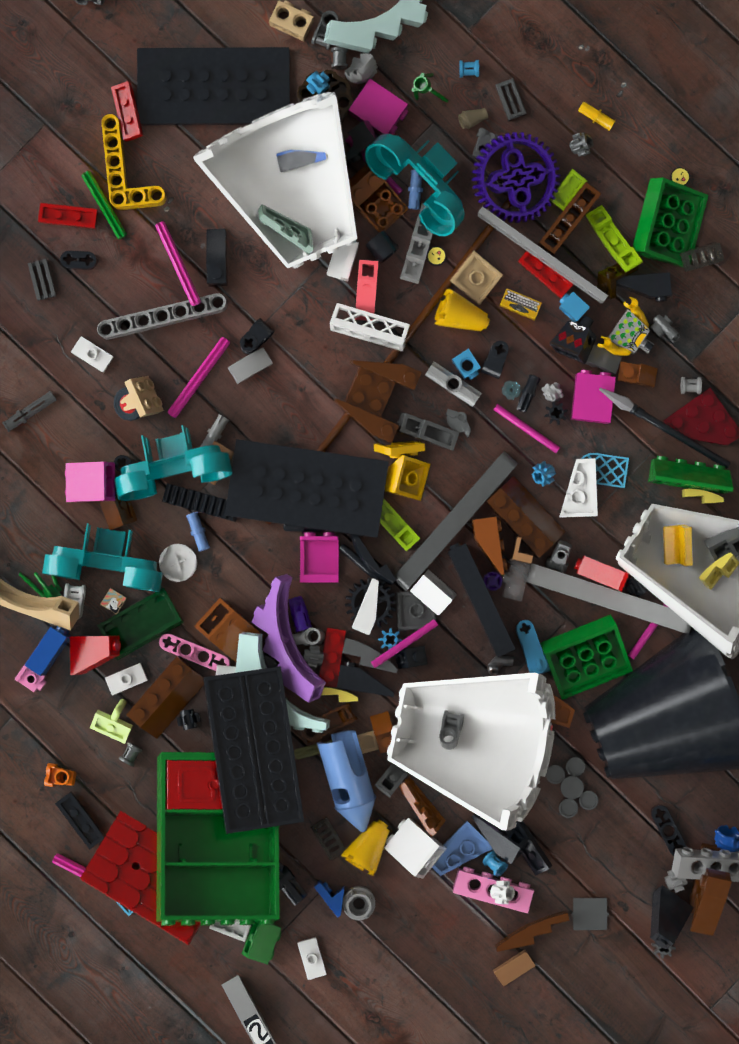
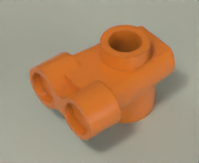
(55, 776)

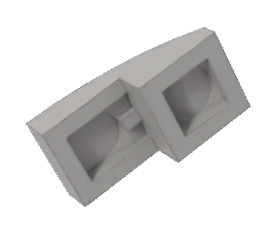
(250, 365)

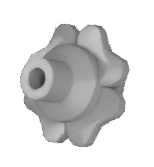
(552, 392)

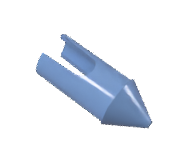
(348, 778)

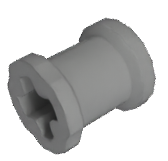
(691, 385)

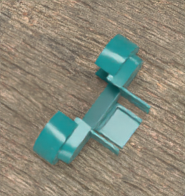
(443, 208)
(175, 457)
(106, 555)

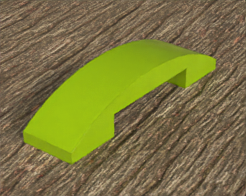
(613, 239)
(397, 527)

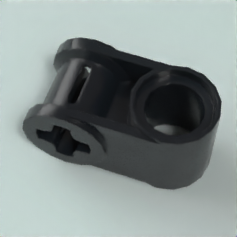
(258, 334)
(494, 363)

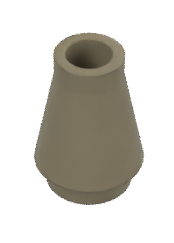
(472, 117)

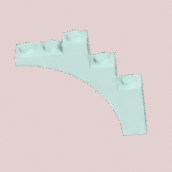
(360, 35)
(250, 658)

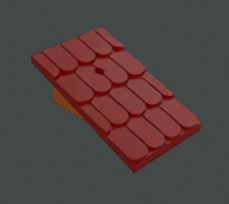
(128, 872)

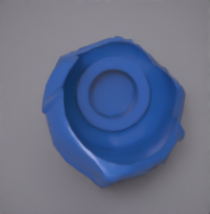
(727, 838)

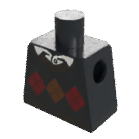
(575, 340)

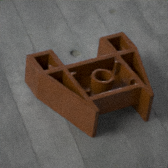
(371, 393)
(709, 897)

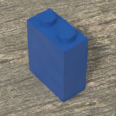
(48, 650)

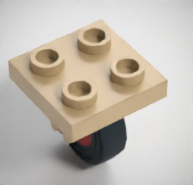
(137, 399)

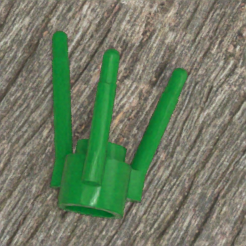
(423, 85)
(49, 591)

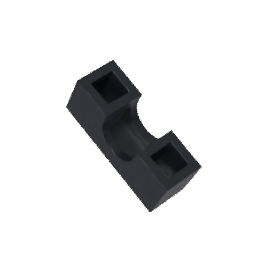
(362, 137)

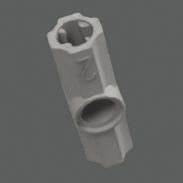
(442, 377)

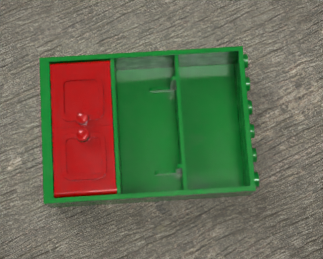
(199, 866)

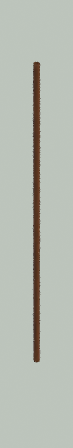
(419, 320)

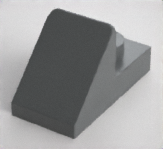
(391, 779)

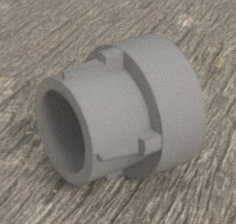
(358, 913)

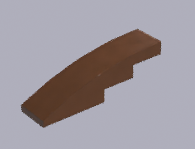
(524, 935)

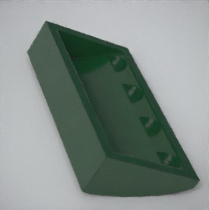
(142, 622)

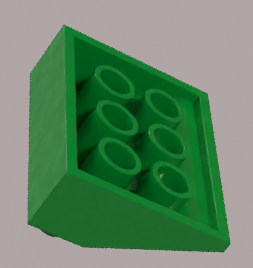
(669, 221)
(690, 476)
(586, 656)

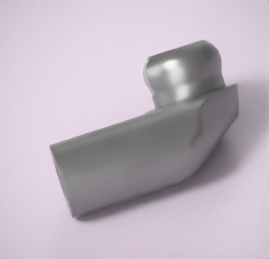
(497, 662)

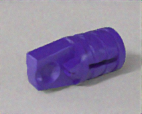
(299, 614)

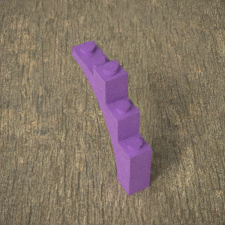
(281, 645)

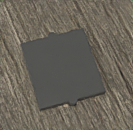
(589, 913)

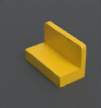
(677, 545)

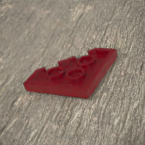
(705, 420)

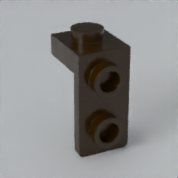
(608, 277)

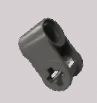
(319, 34)
(451, 726)

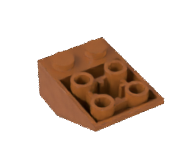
(375, 199)
(487, 538)
(222, 627)

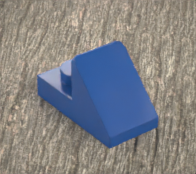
(333, 901)

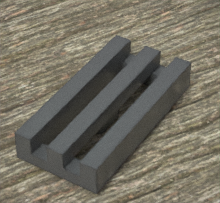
(515, 114)
(37, 264)

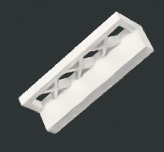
(369, 334)

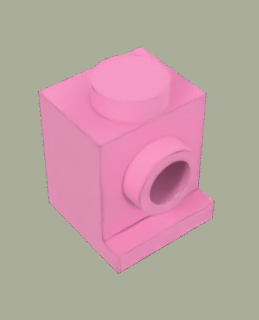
(38, 683)

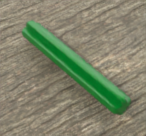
(104, 204)

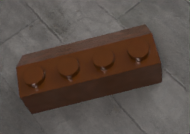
(525, 517)
(166, 697)

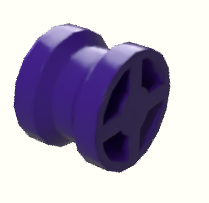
(492, 580)

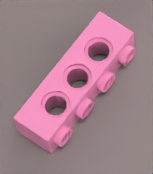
(462, 887)

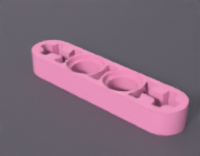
(195, 650)

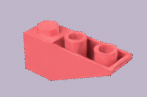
(366, 287)

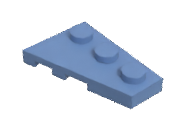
(461, 848)

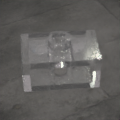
(515, 580)

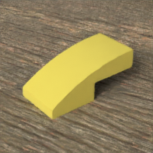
(707, 497)
(722, 566)
(344, 696)

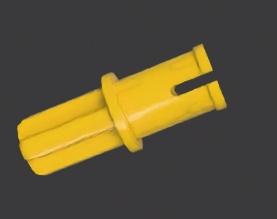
(596, 115)

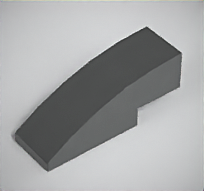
(427, 431)
(724, 543)
(367, 655)

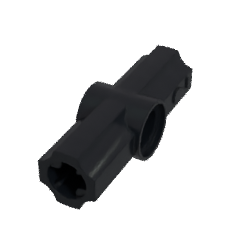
(289, 885)

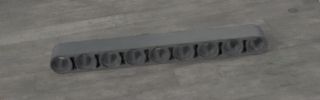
(455, 520)

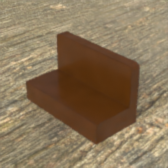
(118, 512)

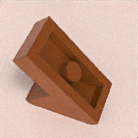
(637, 374)
(382, 729)

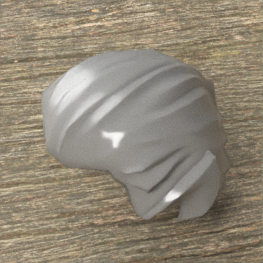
(361, 69)

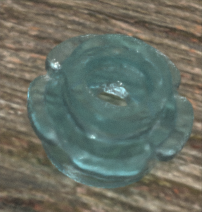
(510, 395)

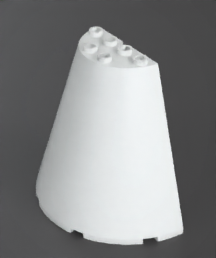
(314, 195)
(678, 586)
(498, 750)

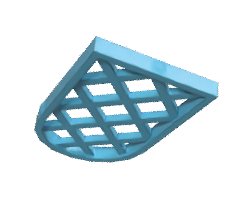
(611, 470)

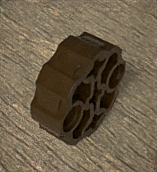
(342, 93)

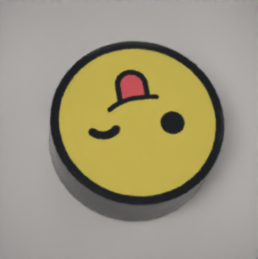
(680, 176)
(436, 256)

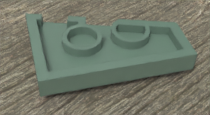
(288, 228)

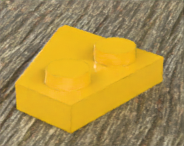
(395, 450)

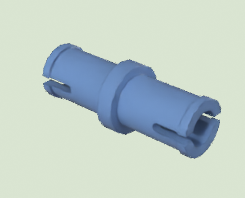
(415, 190)
(198, 531)

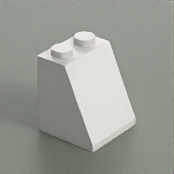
(414, 848)

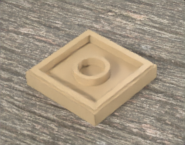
(476, 277)

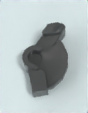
(458, 422)

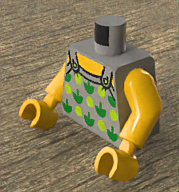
(629, 332)

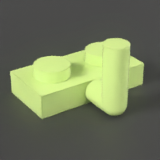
(112, 725)

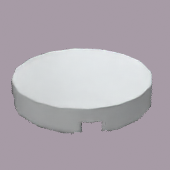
(178, 562)

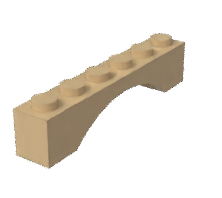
(54, 610)

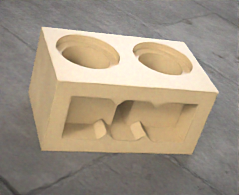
(289, 24)

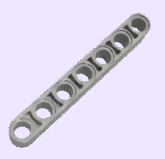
(152, 314)

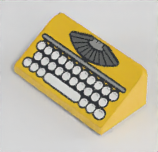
(520, 304)

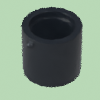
(382, 246)

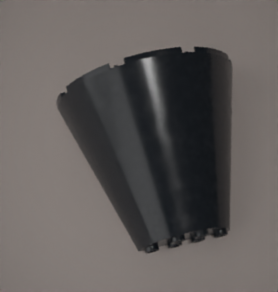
(669, 715)

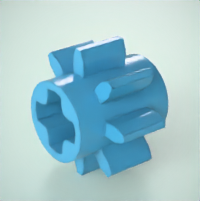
(317, 82)
(543, 473)
(390, 634)

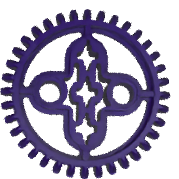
(508, 141)

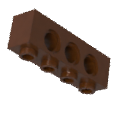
(569, 219)

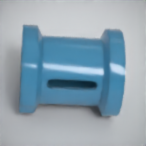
(463, 72)
(495, 864)

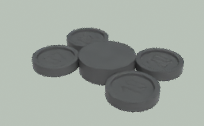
(571, 787)

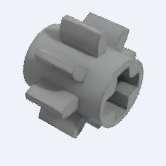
(674, 883)

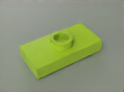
(568, 189)

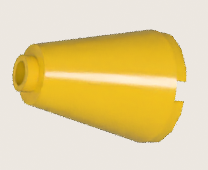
(460, 313)
(368, 847)

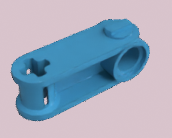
(532, 649)

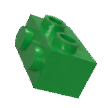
(261, 942)

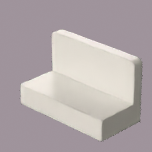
(342, 262)
(433, 592)

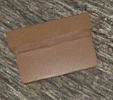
(520, 556)

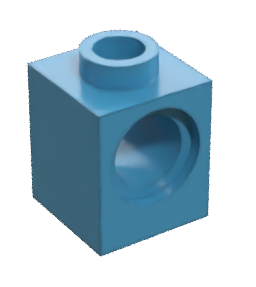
(573, 306)
(466, 356)

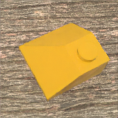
(407, 477)

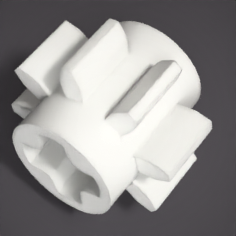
(502, 892)

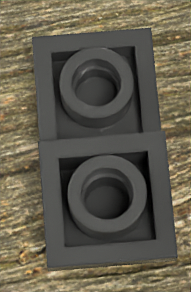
(604, 360)

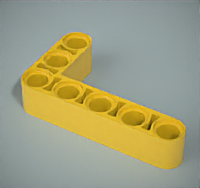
(120, 171)

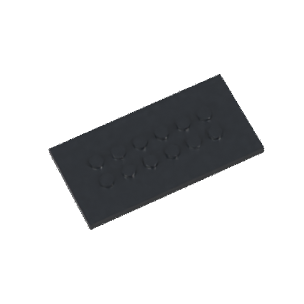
(211, 84)
(306, 488)
(253, 750)

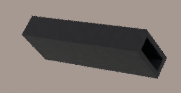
(480, 599)

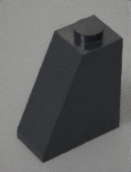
(668, 916)

